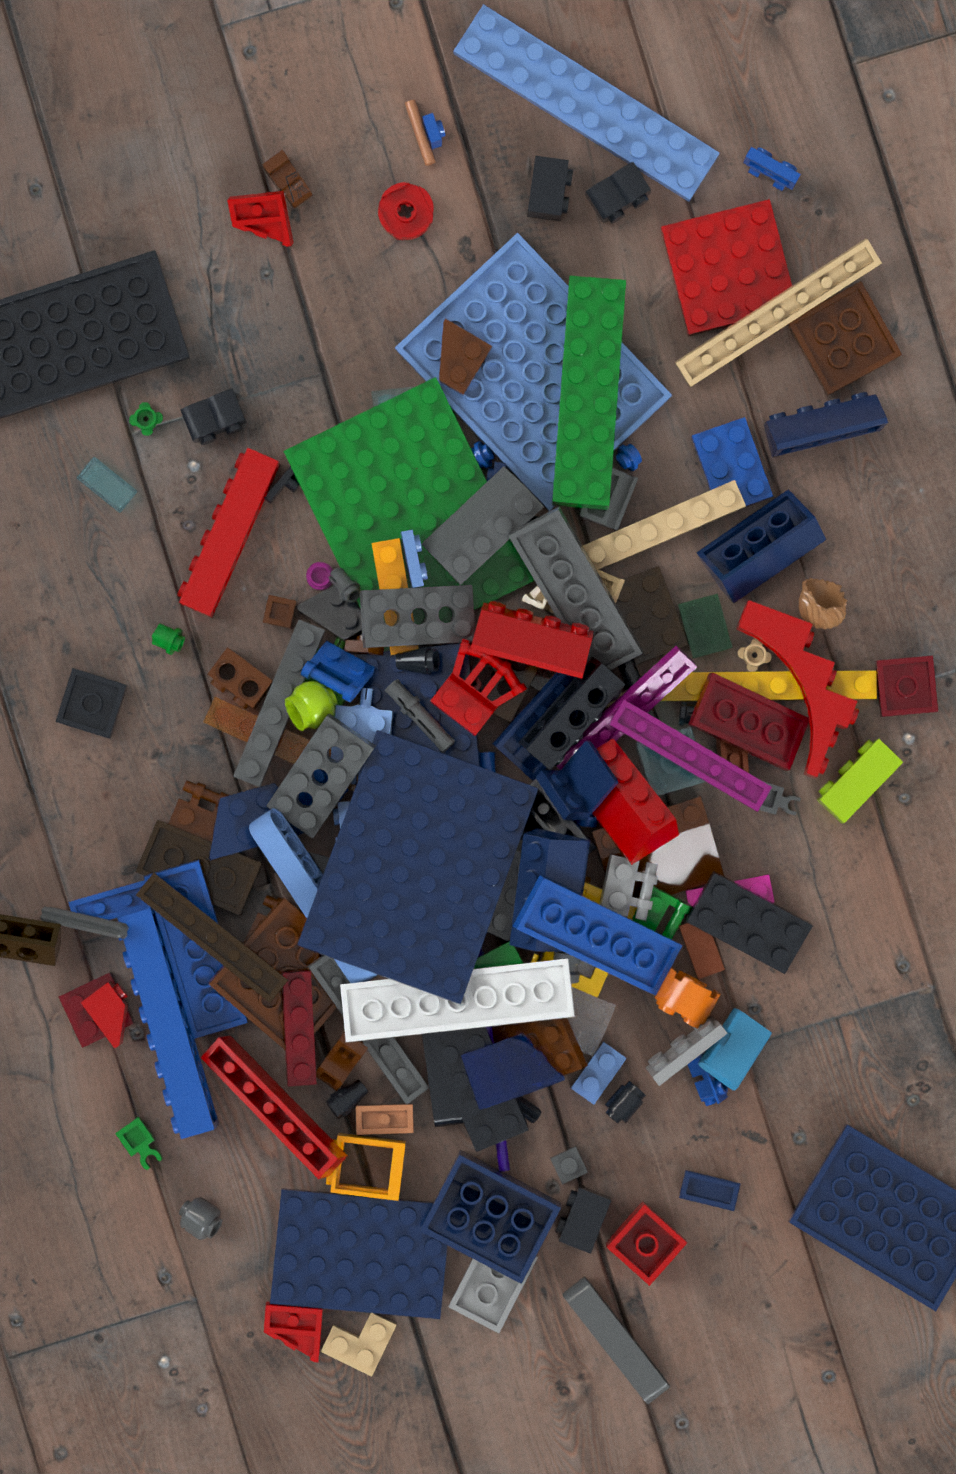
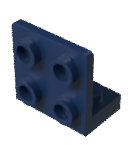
(579, 784)

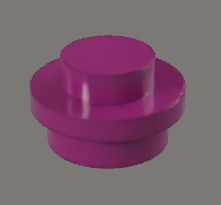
(318, 575)

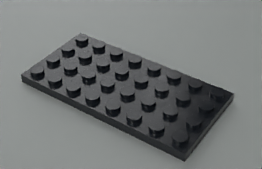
(86, 333)

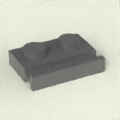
(620, 494)

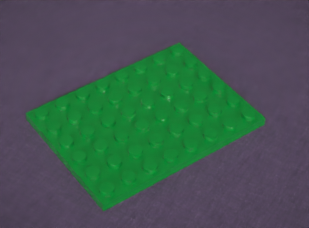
(369, 491)

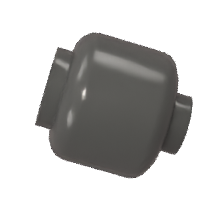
(200, 1218)

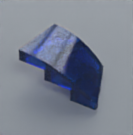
(508, 1070)

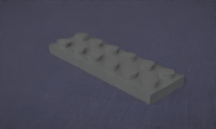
(574, 586)

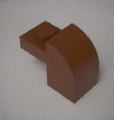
(340, 1062)

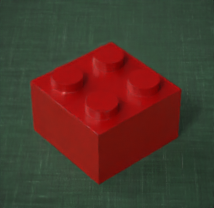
(646, 1243)

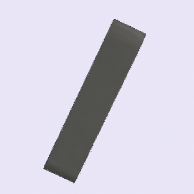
(616, 1340)

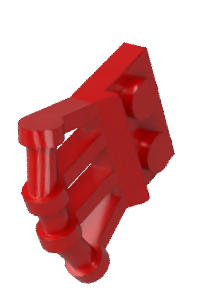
(467, 704)

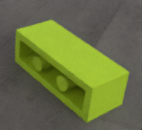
(858, 780)

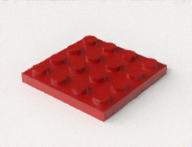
(725, 265)

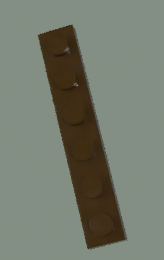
(212, 937)

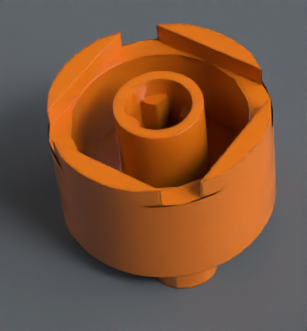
(687, 997)

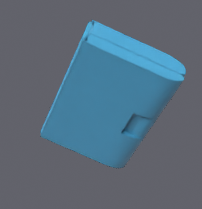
(736, 1051)

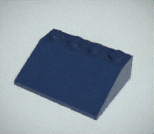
(491, 1216)

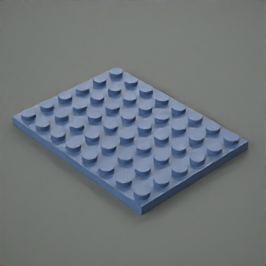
(515, 396)

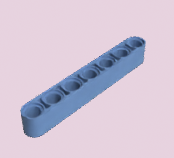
(295, 870)

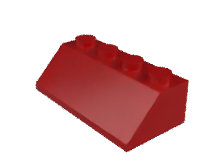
(532, 639)
(632, 810)

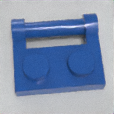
(338, 670)

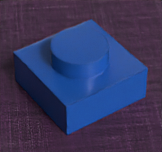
(434, 130)

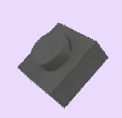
(568, 1165)

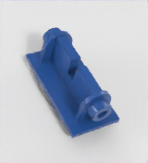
(709, 1088)

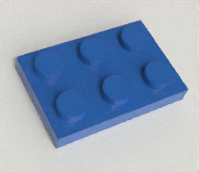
(731, 455)

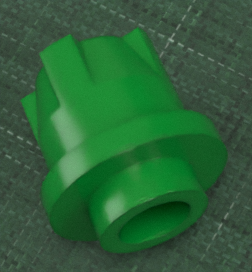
(168, 638)

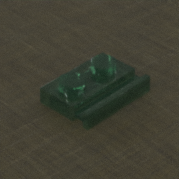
(704, 626)

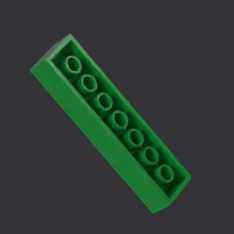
(589, 392)

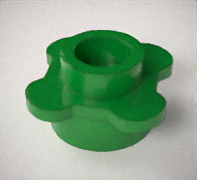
(146, 411)

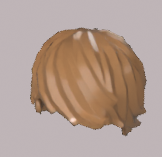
(822, 603)

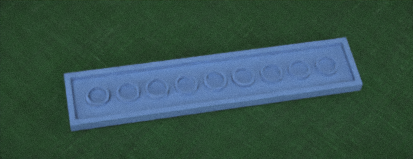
(586, 103)

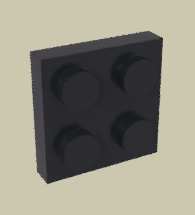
(91, 703)

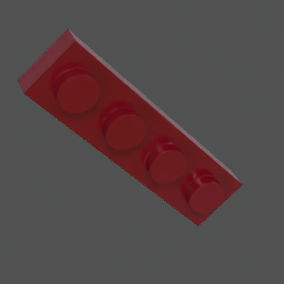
(299, 1028)

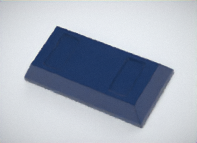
(709, 1190)

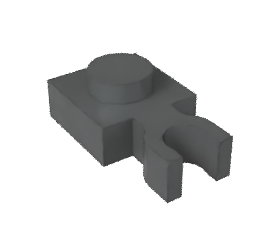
(775, 800)

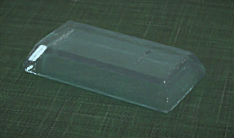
(107, 484)

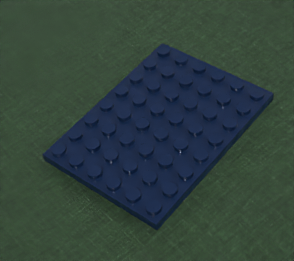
(418, 867)

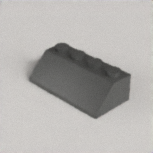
(482, 525)

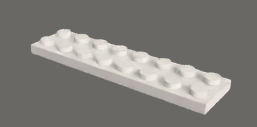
(491, 999)

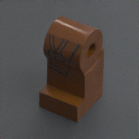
(287, 179)

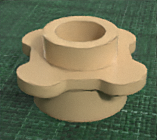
(746, 655)

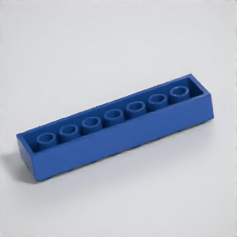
(168, 1026)

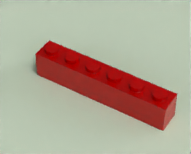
(229, 532)
(274, 1106)

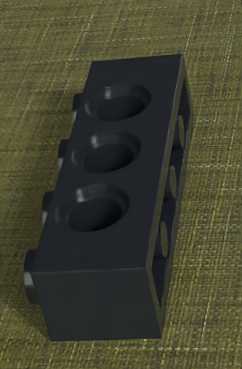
(557, 715)

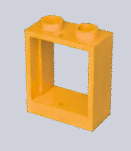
(393, 1191)

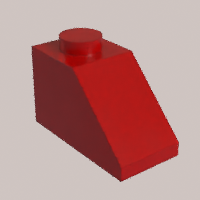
(109, 1011)

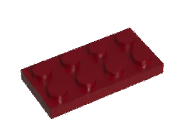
(749, 721)

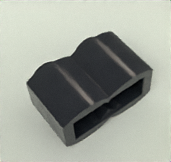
(618, 193)
(214, 416)

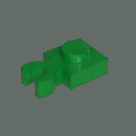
(136, 1139)

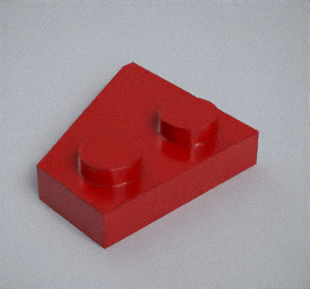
(263, 215)
(296, 1327)

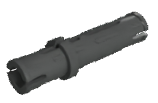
(424, 720)

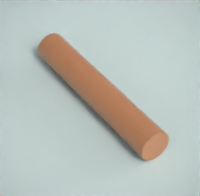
(420, 132)

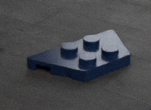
(233, 819)

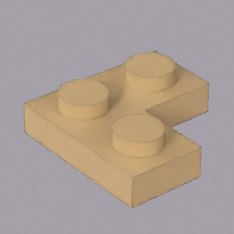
(360, 1351)

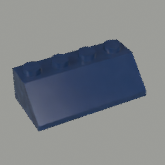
(824, 425)
(761, 545)
(555, 858)

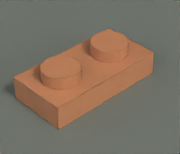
(384, 1119)

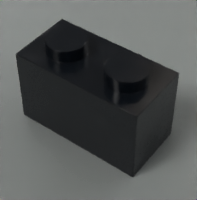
(548, 188)
(583, 1218)

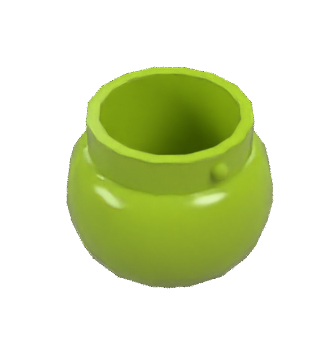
(310, 705)

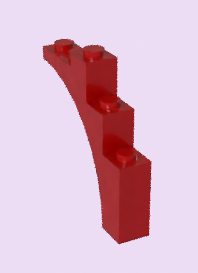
(825, 709)

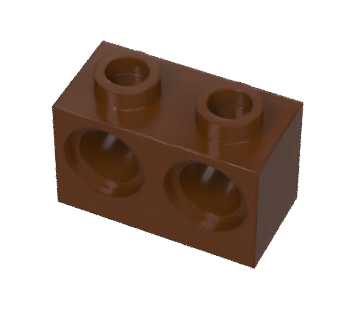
(244, 673)

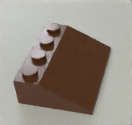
(681, 862)

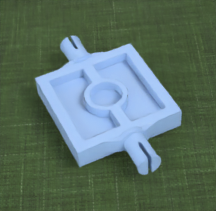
(363, 720)

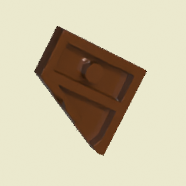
(460, 357)

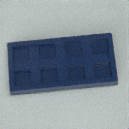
(509, 738)

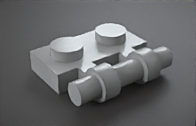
(620, 883)

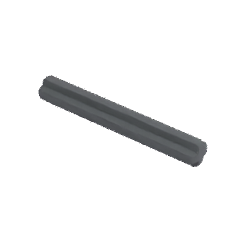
(84, 922)

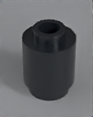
(624, 1102)

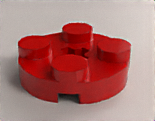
(400, 226)

